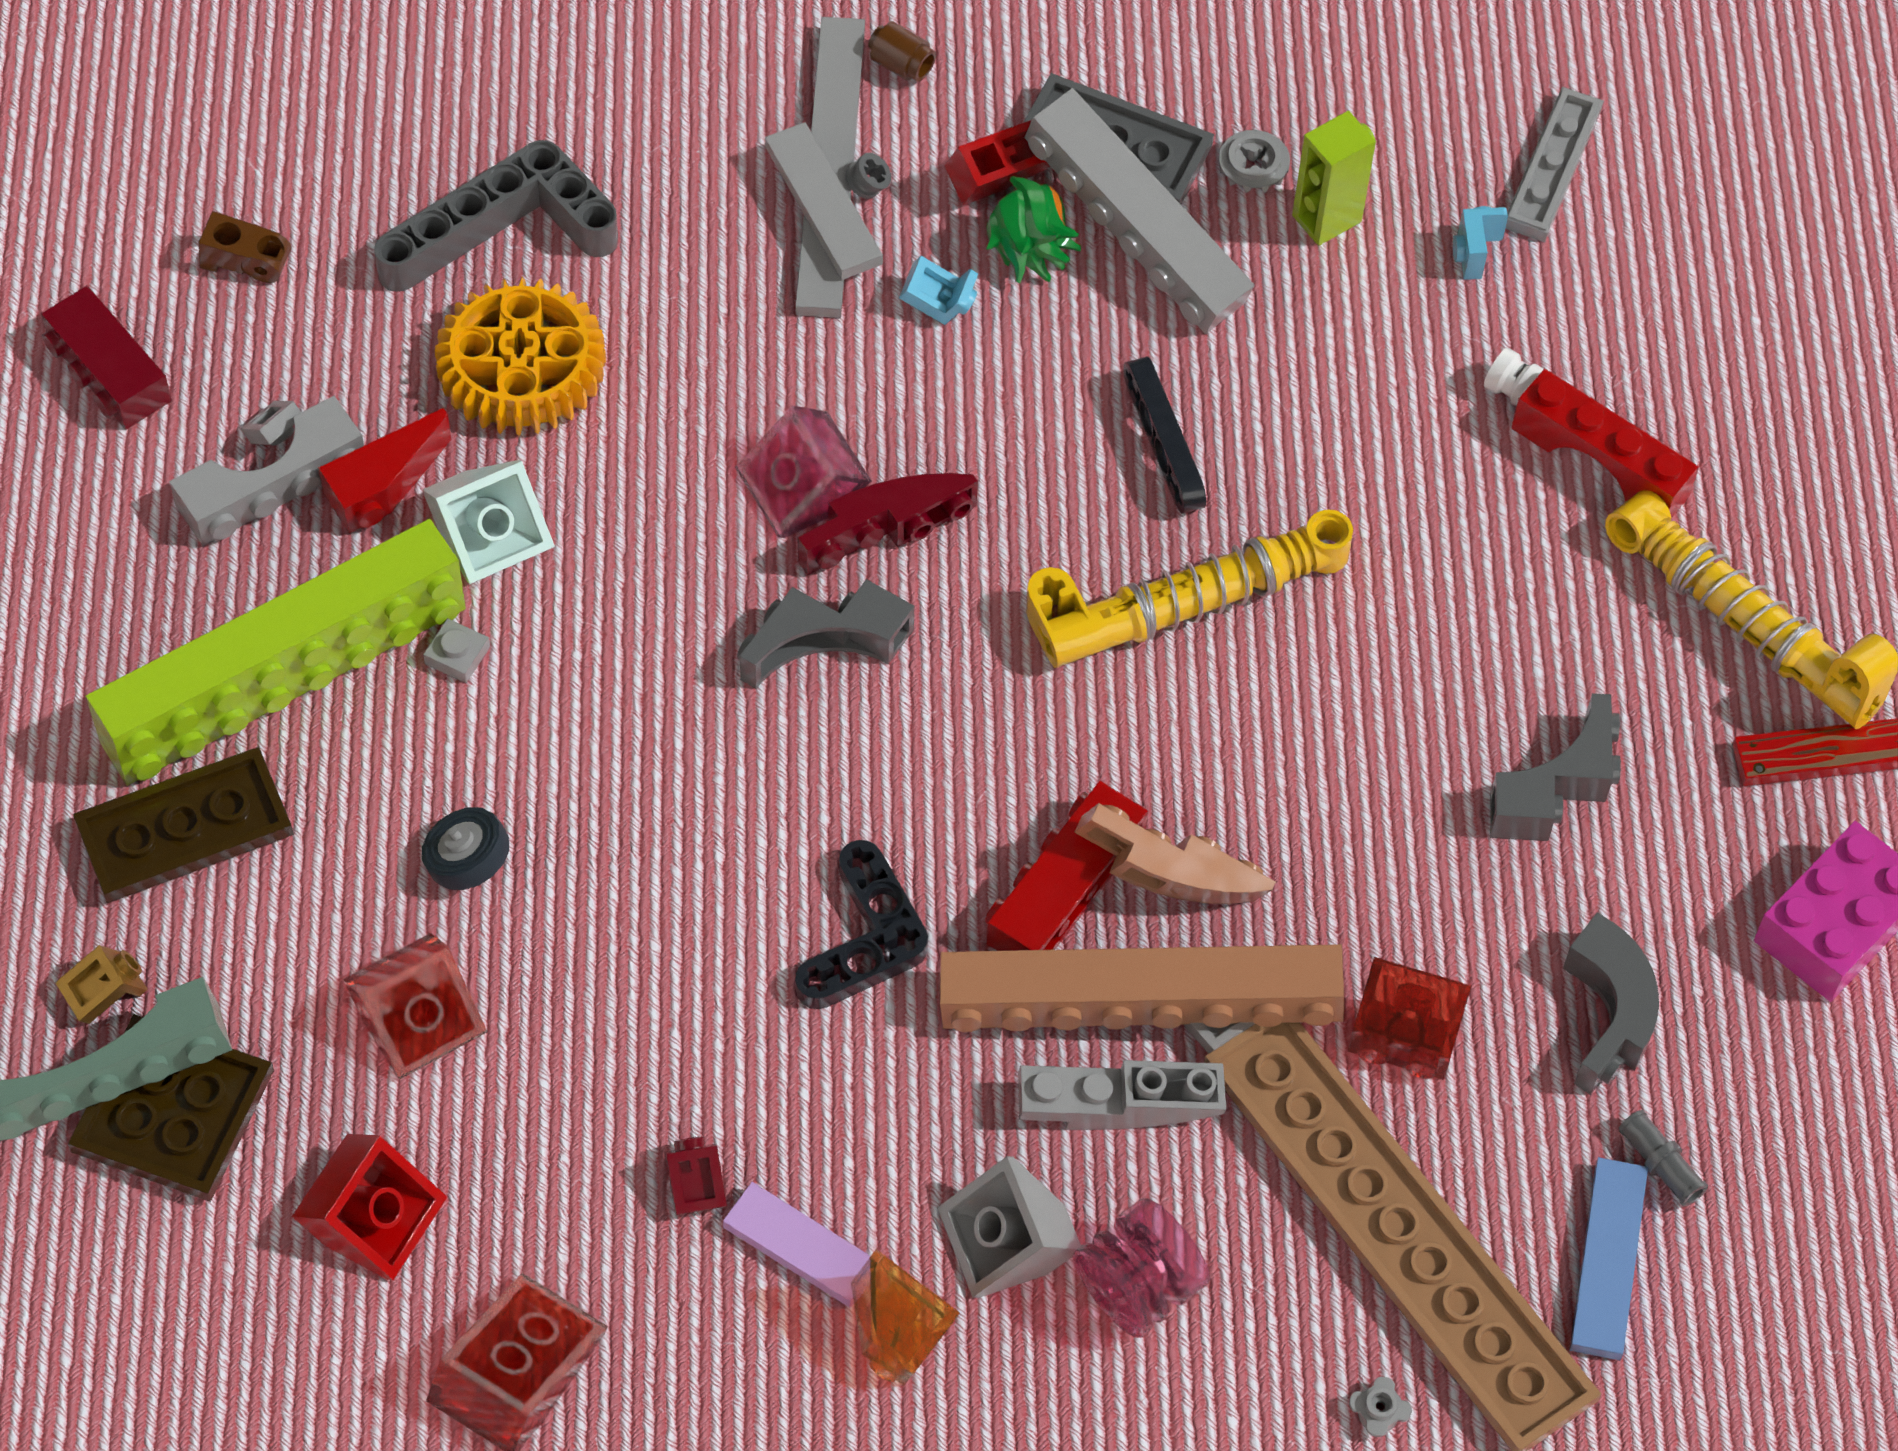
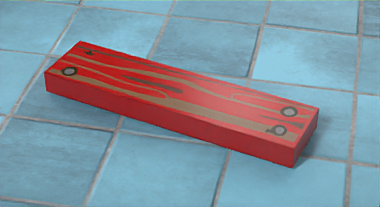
(1816, 752)

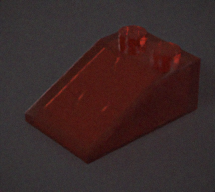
(514, 1363)

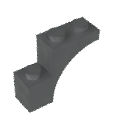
(867, 624)
(1532, 799)

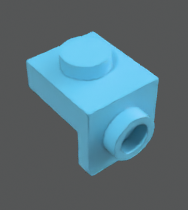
(1475, 229)
(938, 291)

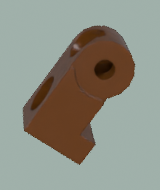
(242, 248)

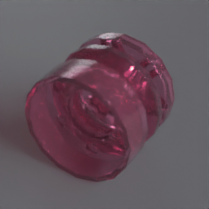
(1141, 1267)

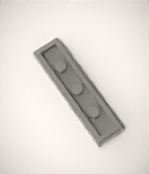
(1553, 164)
(823, 201)

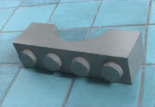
(224, 499)

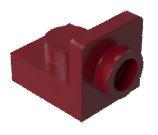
(695, 1176)

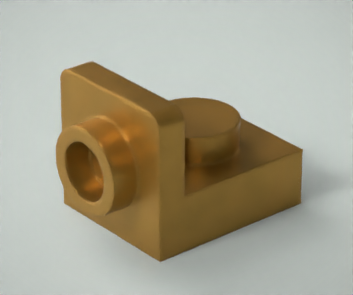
(100, 982)

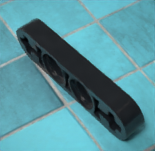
(1164, 435)

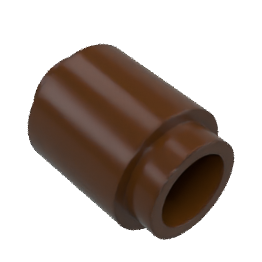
(901, 51)

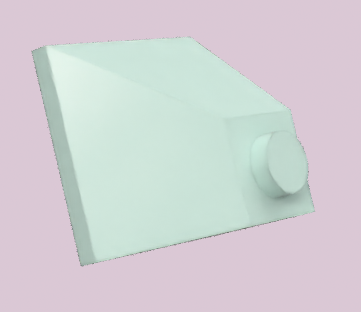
(489, 518)

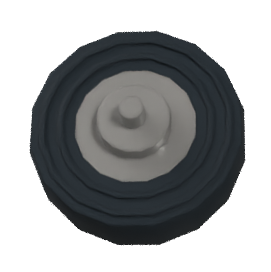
(465, 848)

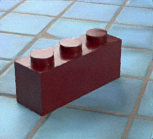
(105, 358)

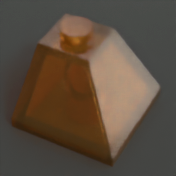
(897, 1318)

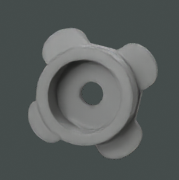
(1376, 1421)

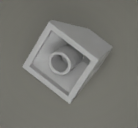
(1007, 1229)

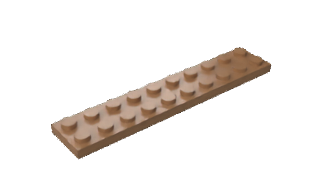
(1404, 1234)

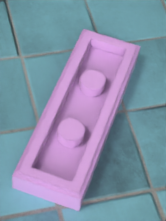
(796, 1242)

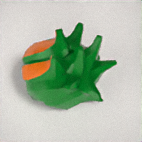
(1031, 227)

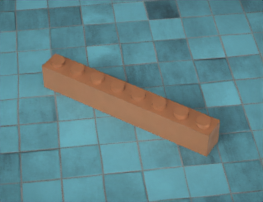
(1142, 987)

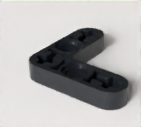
(883, 927)

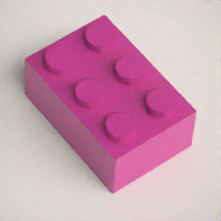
(1836, 913)

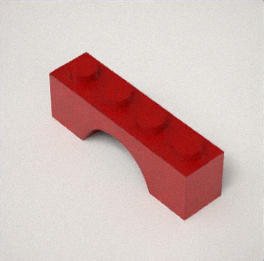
(1563, 417)

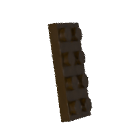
(183, 824)

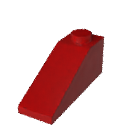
(989, 162)
(381, 473)

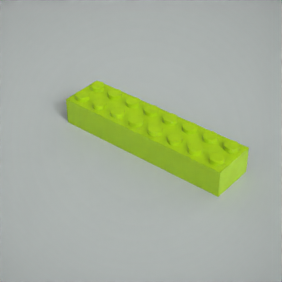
(277, 652)

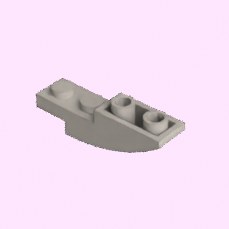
(1122, 1098)

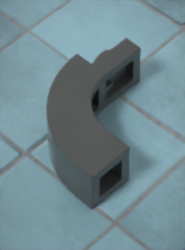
(1626, 983)

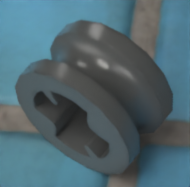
(870, 165)

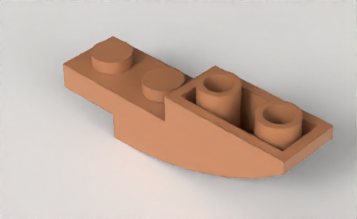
(1188, 871)

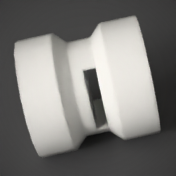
(1511, 375)

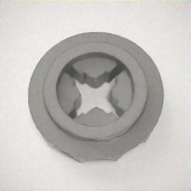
(1251, 146)

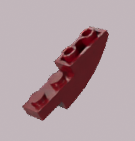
(898, 507)

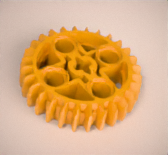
(468, 335)

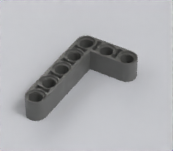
(534, 178)

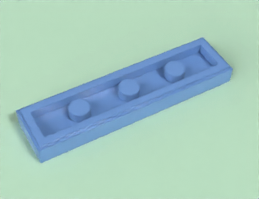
(1609, 1259)

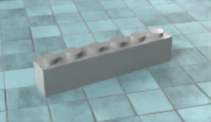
(1138, 211)

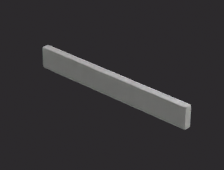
(835, 131)

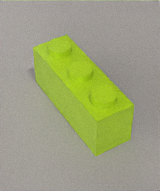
(1333, 177)

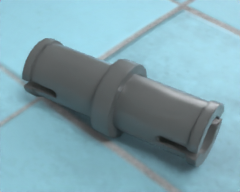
(1663, 1158)

